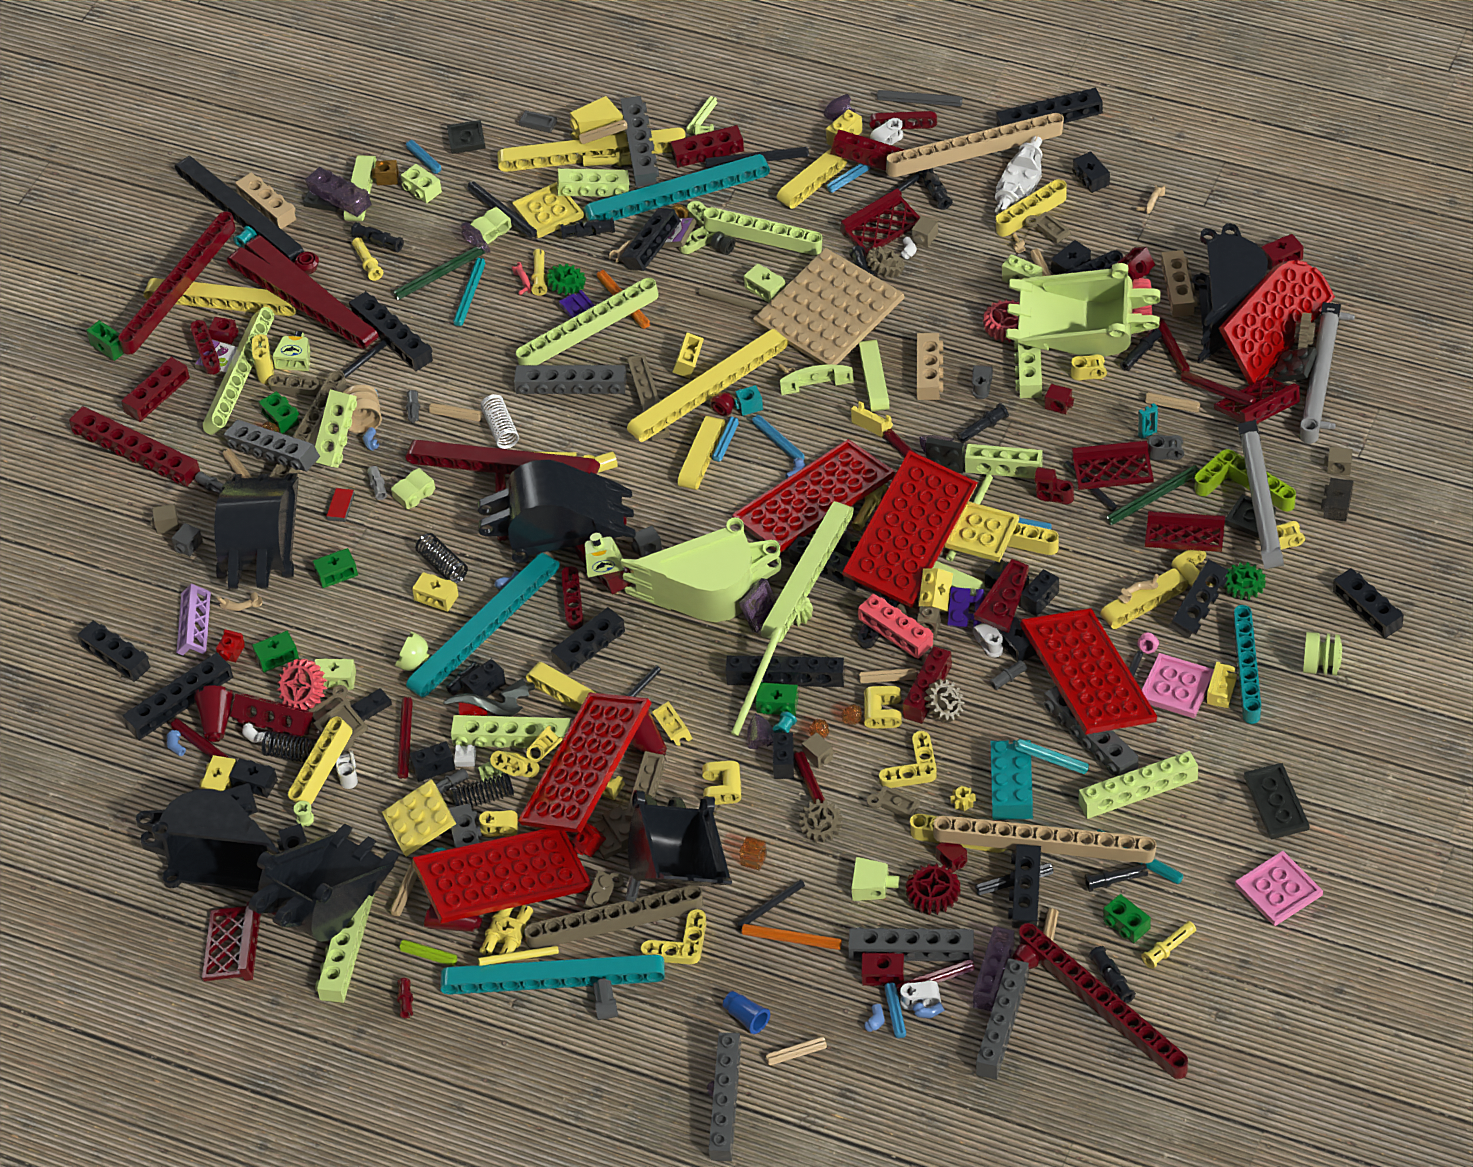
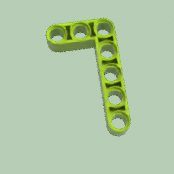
(1232, 465)

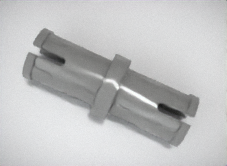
(377, 482)

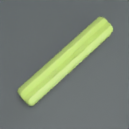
(701, 114)

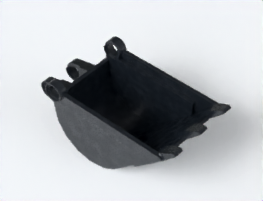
(1234, 271)
(554, 508)
(255, 527)
(206, 841)
(675, 843)
(320, 883)

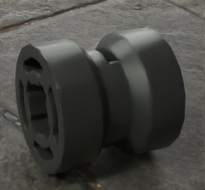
(724, 243)

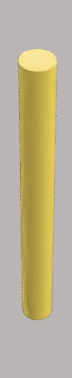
(517, 955)

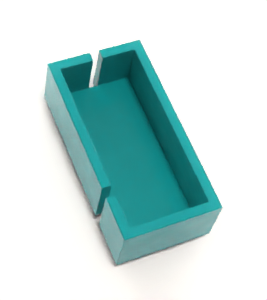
(1011, 782)

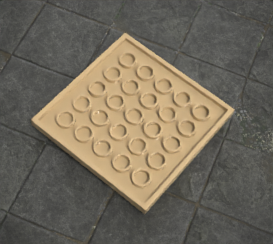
(829, 308)

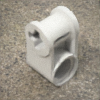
(888, 132)
(989, 639)
(346, 770)
(920, 992)

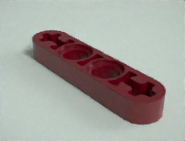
(904, 117)
(204, 347)
(572, 597)

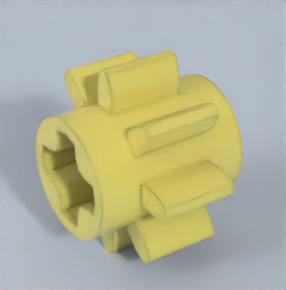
(963, 798)

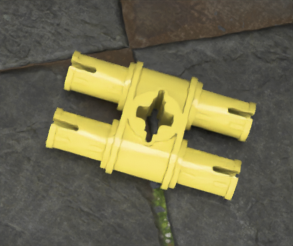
(506, 930)

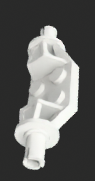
(1020, 175)

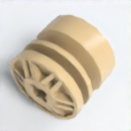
(367, 410)

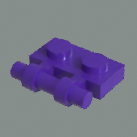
(959, 606)

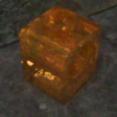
(753, 853)

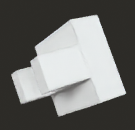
(465, 756)

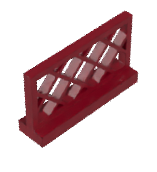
(870, 214)
(1263, 408)
(1111, 454)
(1185, 524)
(248, 944)

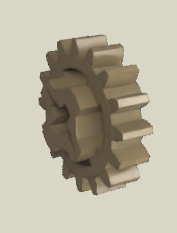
(885, 262)
(1304, 331)
(944, 701)
(814, 815)

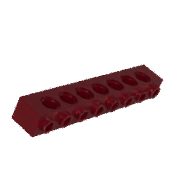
(134, 446)

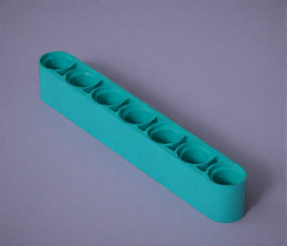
(1247, 664)

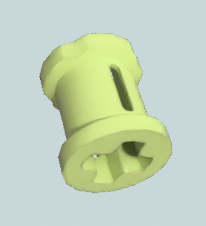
(703, 129)
(303, 812)

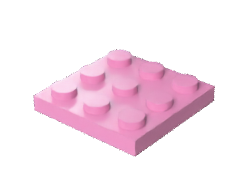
(1177, 685)
(1278, 888)

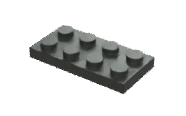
(1276, 801)

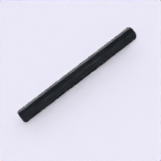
(772, 155)
(491, 201)

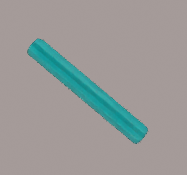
(1051, 756)

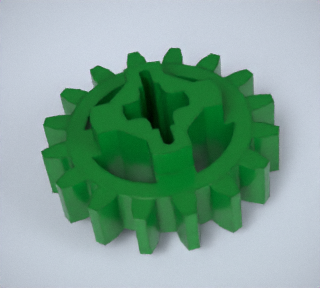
(566, 279)
(1244, 581)

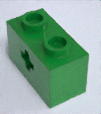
(105, 340)
(335, 568)
(275, 651)
(777, 698)

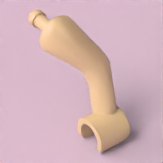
(1159, 191)
(619, 252)
(1126, 594)
(254, 601)

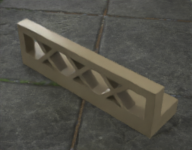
(647, 778)

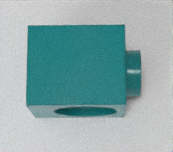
(748, 400)

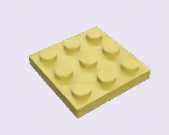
(547, 210)
(983, 531)
(419, 817)

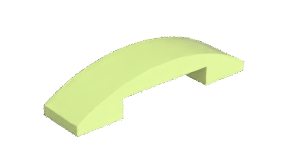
(816, 374)

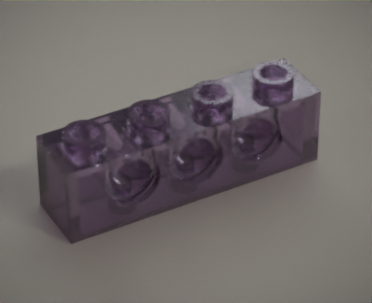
(338, 191)
(993, 968)

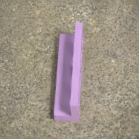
(188, 617)

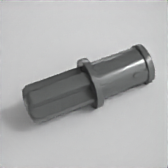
(412, 406)
(209, 482)
(1008, 675)
(452, 780)

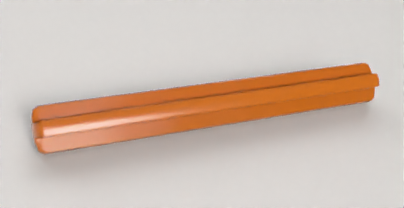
(613, 288)
(790, 936)

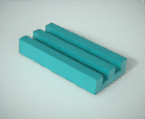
(1144, 421)

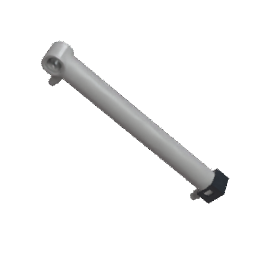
(1320, 370)
(1260, 495)

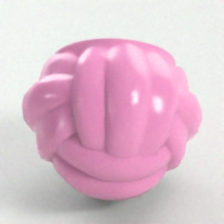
(1148, 643)

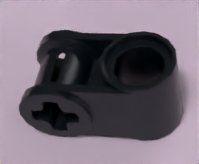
(846, 544)

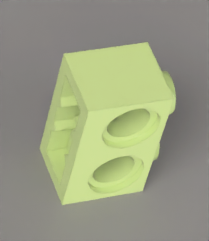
(421, 183)

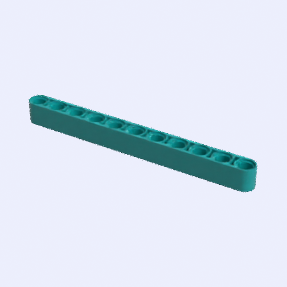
(678, 189)
(482, 625)
(551, 974)

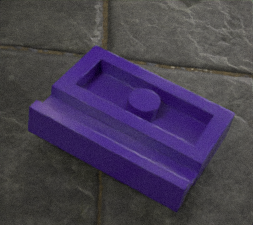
(576, 304)

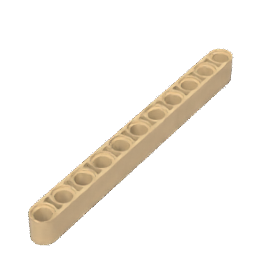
(973, 145)
(1035, 833)

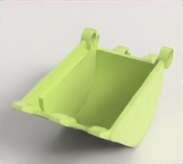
(1081, 311)
(704, 574)

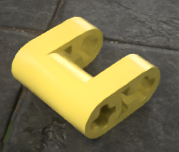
(262, 358)
(1186, 565)
(874, 699)
(510, 763)
(730, 774)

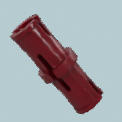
(405, 998)

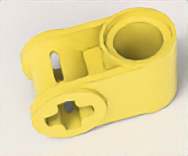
(1086, 367)
(1288, 535)
(545, 742)
(500, 824)

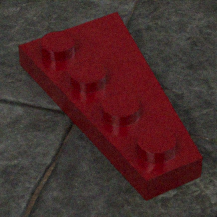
(1003, 598)

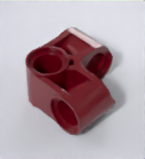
(1051, 488)

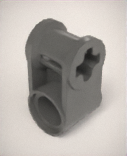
(982, 381)
(1164, 446)

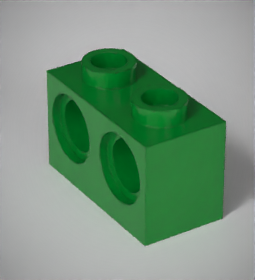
(279, 412)
(1128, 915)

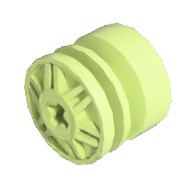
(1322, 653)

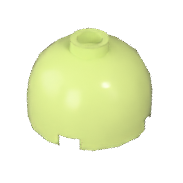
(413, 653)

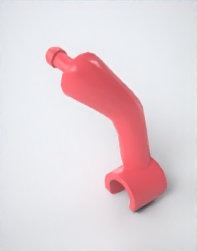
(518, 270)

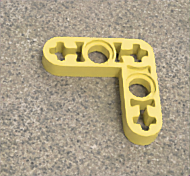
(921, 765)
(682, 948)

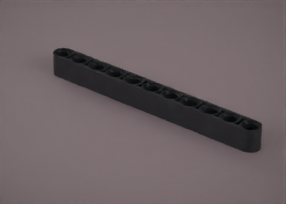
(242, 211)

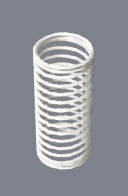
(509, 430)

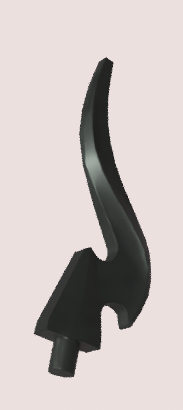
(508, 708)

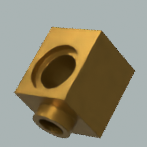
(386, 172)

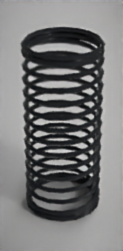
(431, 547)
(272, 742)
(507, 780)

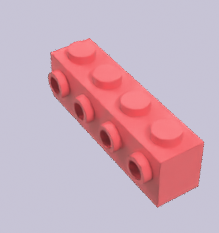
(895, 626)

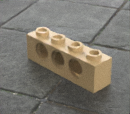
(266, 200)
(1178, 283)
(929, 367)

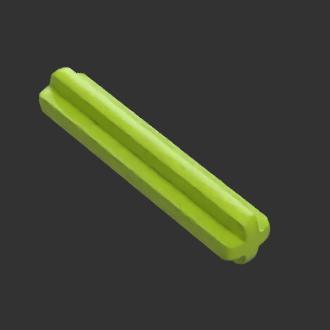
(428, 952)

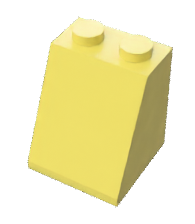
(594, 116)

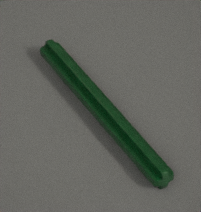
(438, 272)
(1152, 495)

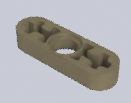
(282, 383)

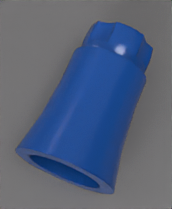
(747, 1012)

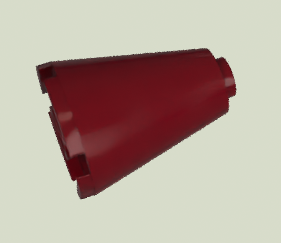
(214, 710)
(648, 737)
(467, 924)

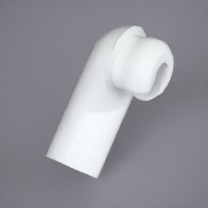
(910, 248)
(252, 735)

